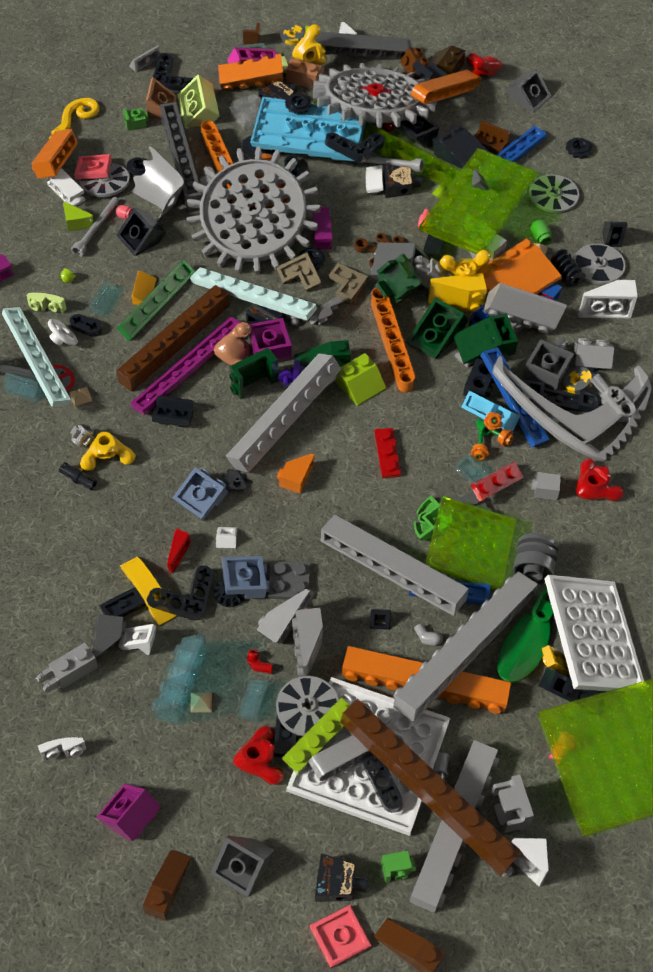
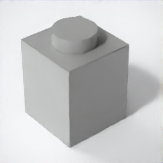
(546, 486)

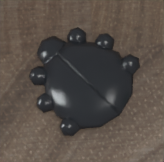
(235, 480)

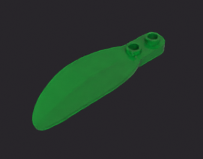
(525, 642)

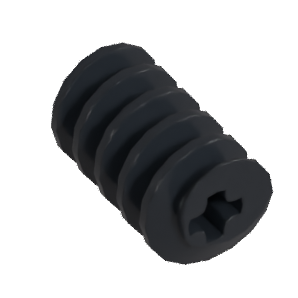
(566, 266)

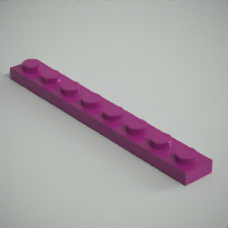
(183, 369)

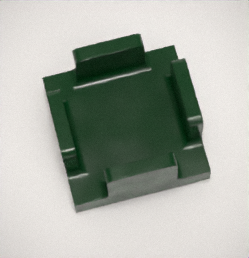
(398, 279)

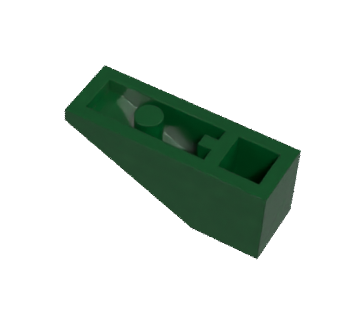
(339, 350)

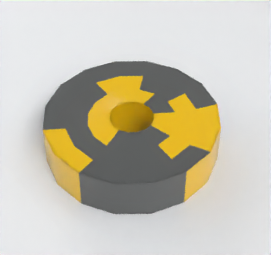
(291, 34)
(575, 374)

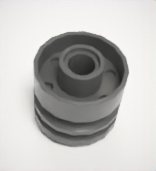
(536, 557)

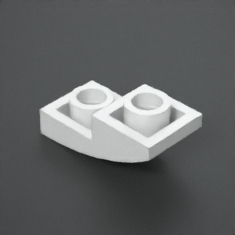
(374, 179)
(71, 746)

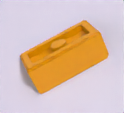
(143, 287)

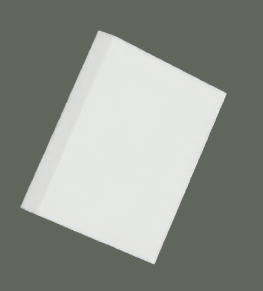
(533, 858)

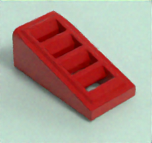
(179, 546)

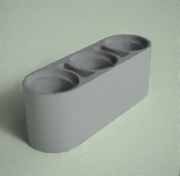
(338, 758)

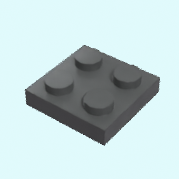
(288, 579)

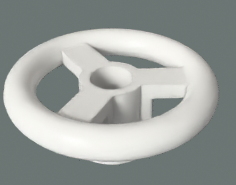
(61, 333)

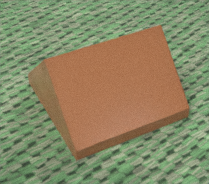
(158, 95)

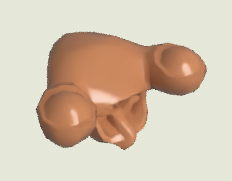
(232, 346)

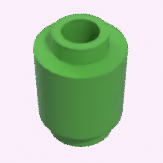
(541, 232)

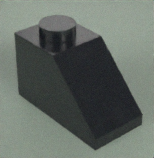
(614, 233)

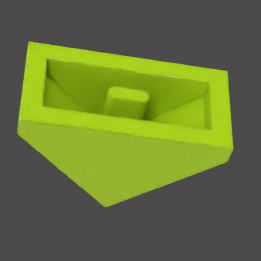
(77, 218)

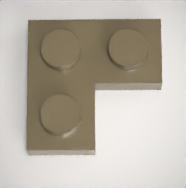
(302, 268)
(351, 282)

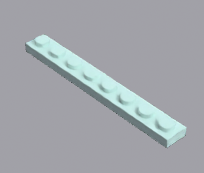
(255, 294)
(36, 357)

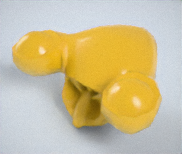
(308, 49)
(465, 266)
(105, 447)

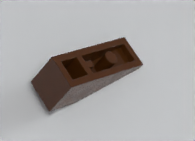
(166, 885)
(410, 946)

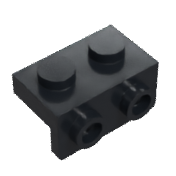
(429, 72)
(173, 411)

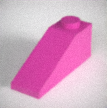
(242, 54)

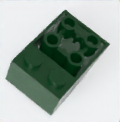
(486, 335)

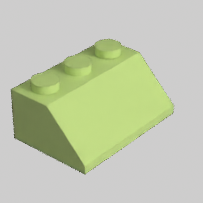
(198, 102)

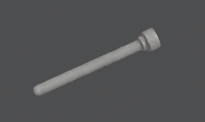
(416, 165)
(80, 246)

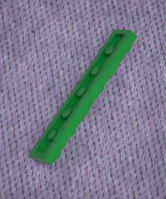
(156, 300)

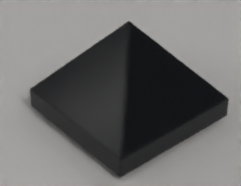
(380, 614)

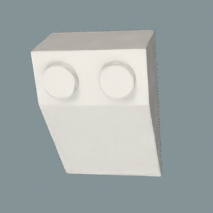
(610, 300)

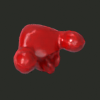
(483, 65)
(594, 483)
(256, 756)

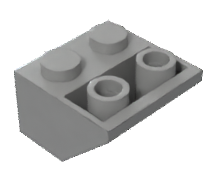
(593, 354)

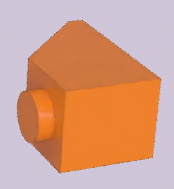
(296, 473)

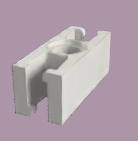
(66, 188)

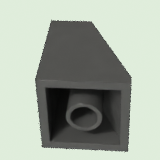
(390, 251)

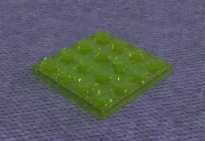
(470, 543)

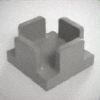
(514, 809)

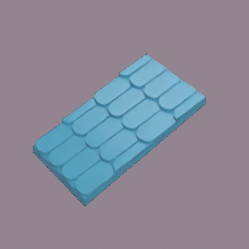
(303, 132)

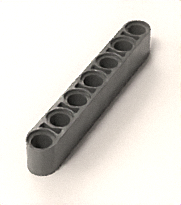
(363, 45)

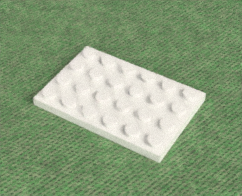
(593, 633)

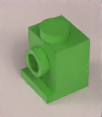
(135, 118)
(397, 865)

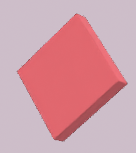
(93, 167)
(340, 936)

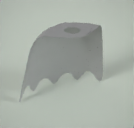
(159, 183)

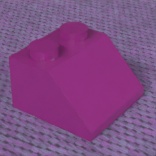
(271, 335)
(129, 811)

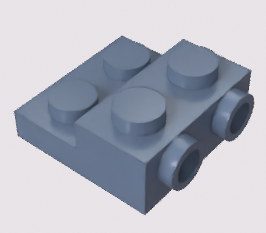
(200, 493)
(245, 576)

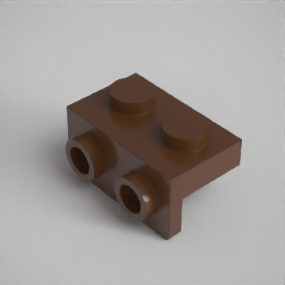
(410, 57)
(492, 137)

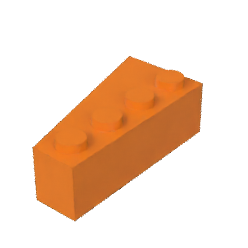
(251, 73)

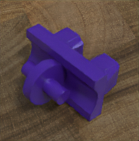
(287, 376)

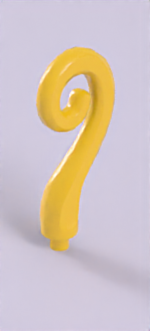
(79, 105)

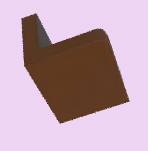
(251, 36)

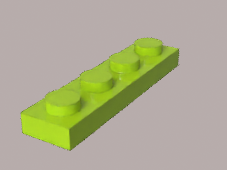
(316, 737)

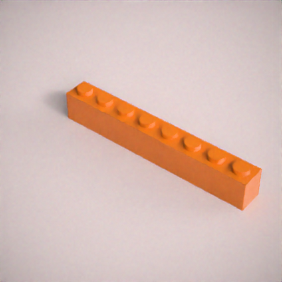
(395, 671)

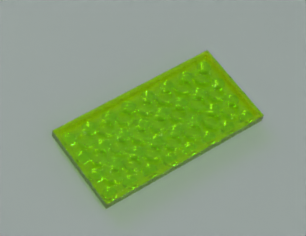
(474, 215)

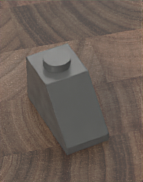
(107, 632)

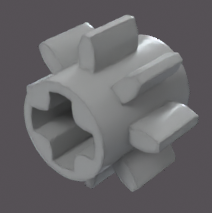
(82, 435)

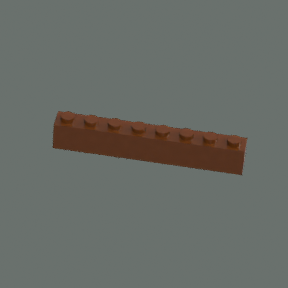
(173, 338)

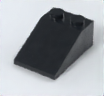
(456, 146)

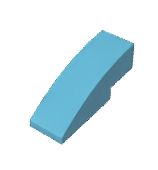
(481, 407)

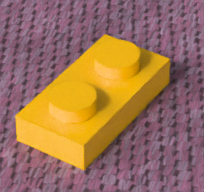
(555, 660)

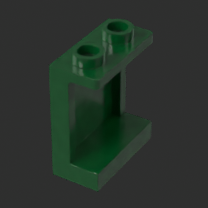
(253, 369)

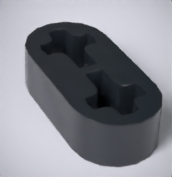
(85, 325)

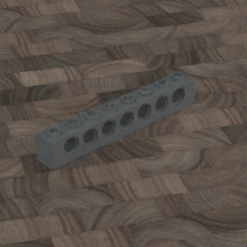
(180, 151)

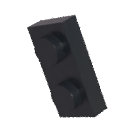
(123, 604)
(283, 740)

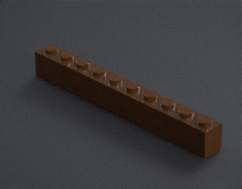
(430, 787)

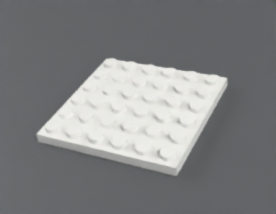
(351, 789)

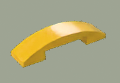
(144, 582)

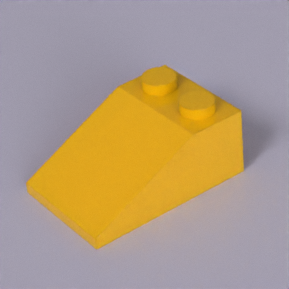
(460, 292)

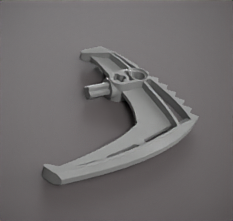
(587, 425)

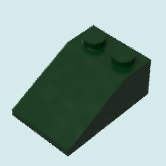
(437, 328)

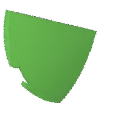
(426, 518)

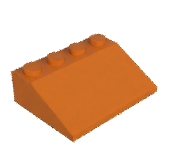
(521, 268)

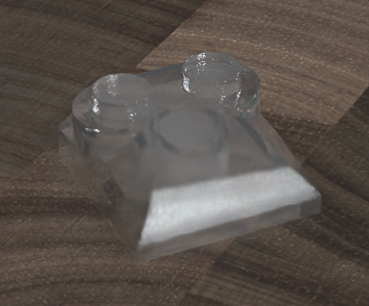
(245, 111)

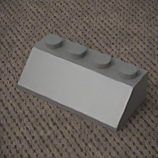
(524, 308)

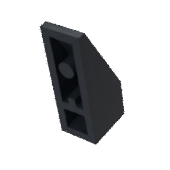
(563, 687)

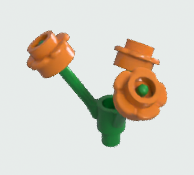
(485, 427)

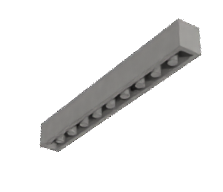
(464, 646)

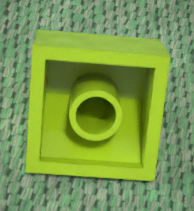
(360, 379)

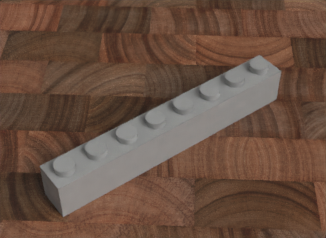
(283, 412)
(394, 565)
(446, 844)

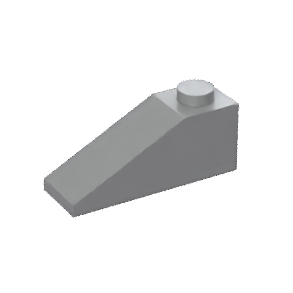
(278, 621)

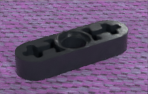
(383, 772)

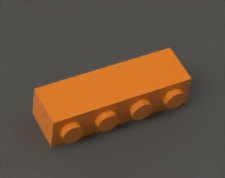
(54, 153)

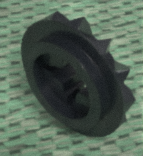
(298, 99)
(584, 145)
(135, 163)
(317, 255)
(226, 600)

